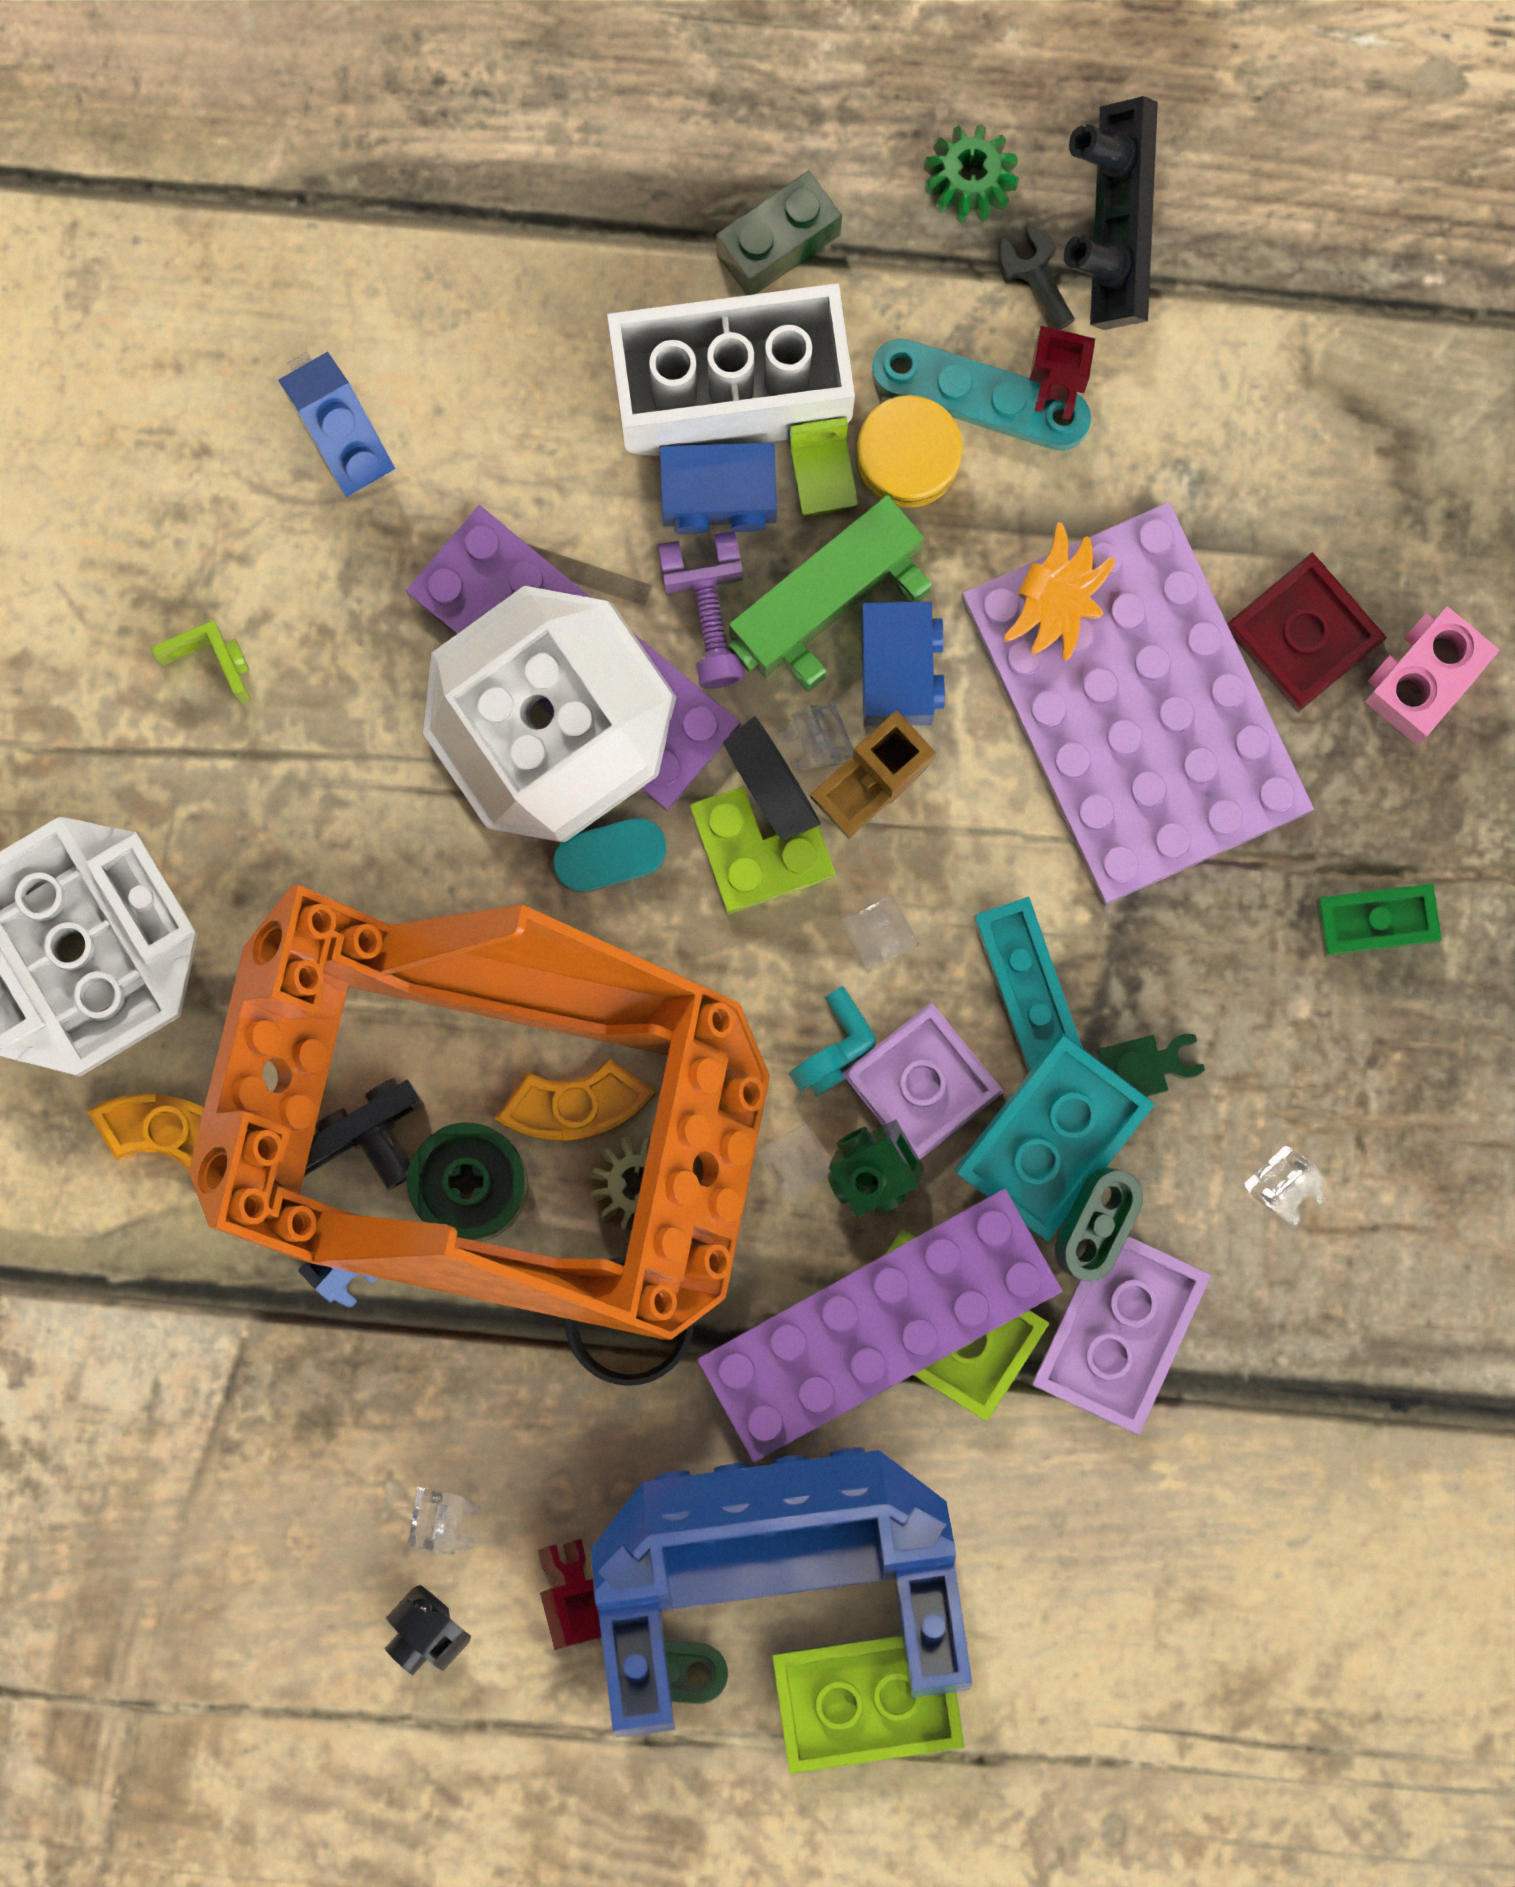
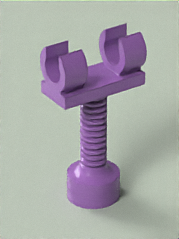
(719, 666)

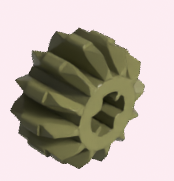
(617, 1183)

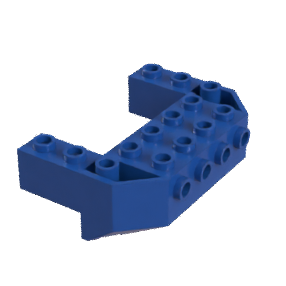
(767, 1536)

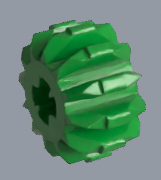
(971, 152)

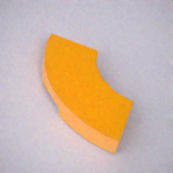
(576, 1107)
(148, 1125)

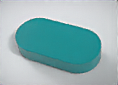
(610, 855)

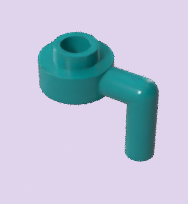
(823, 1069)

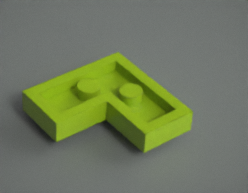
(755, 868)

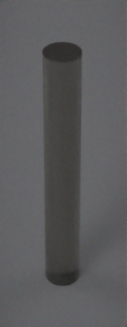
(598, 578)

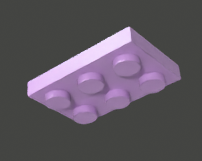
(1122, 1335)

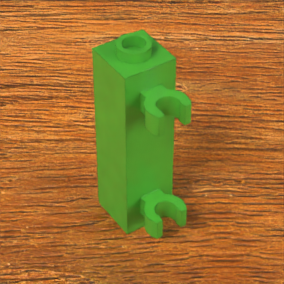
(825, 589)

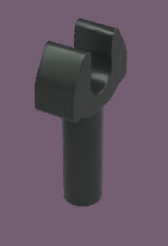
(1036, 273)

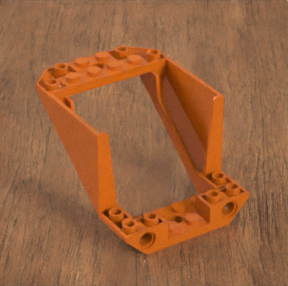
(510, 969)

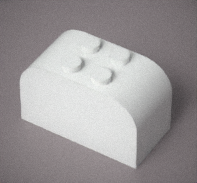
(731, 368)

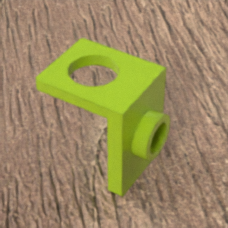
(822, 467)
(228, 654)

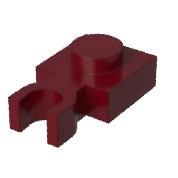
(1061, 366)
(571, 1603)

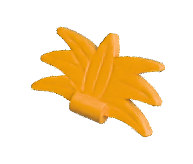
(1059, 595)

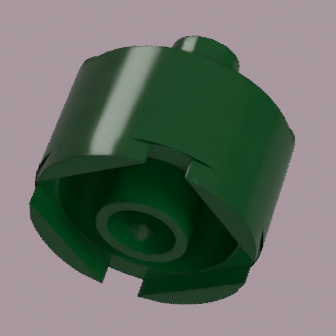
(445, 1158)

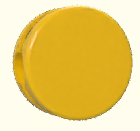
(909, 451)

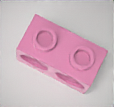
(1438, 681)

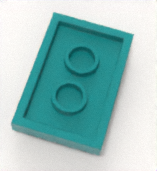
(1054, 1133)

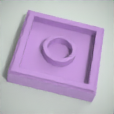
(923, 1081)

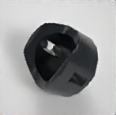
(424, 1633)

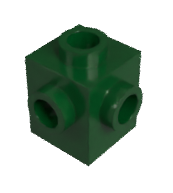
(874, 1169)

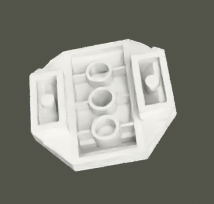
(604, 726)
(134, 957)

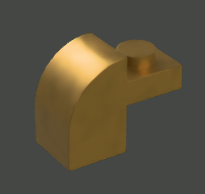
(874, 775)

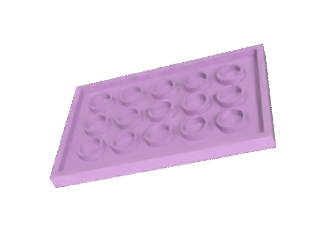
(1151, 719)

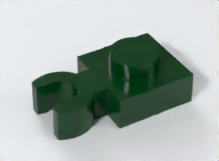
(1145, 1066)

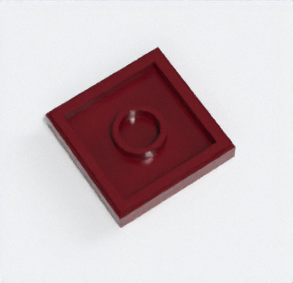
(1305, 632)

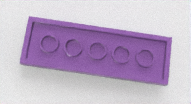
(490, 563)
(879, 1325)

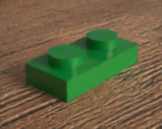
(1378, 920)

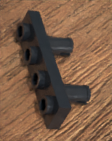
(1122, 239)
(369, 1129)

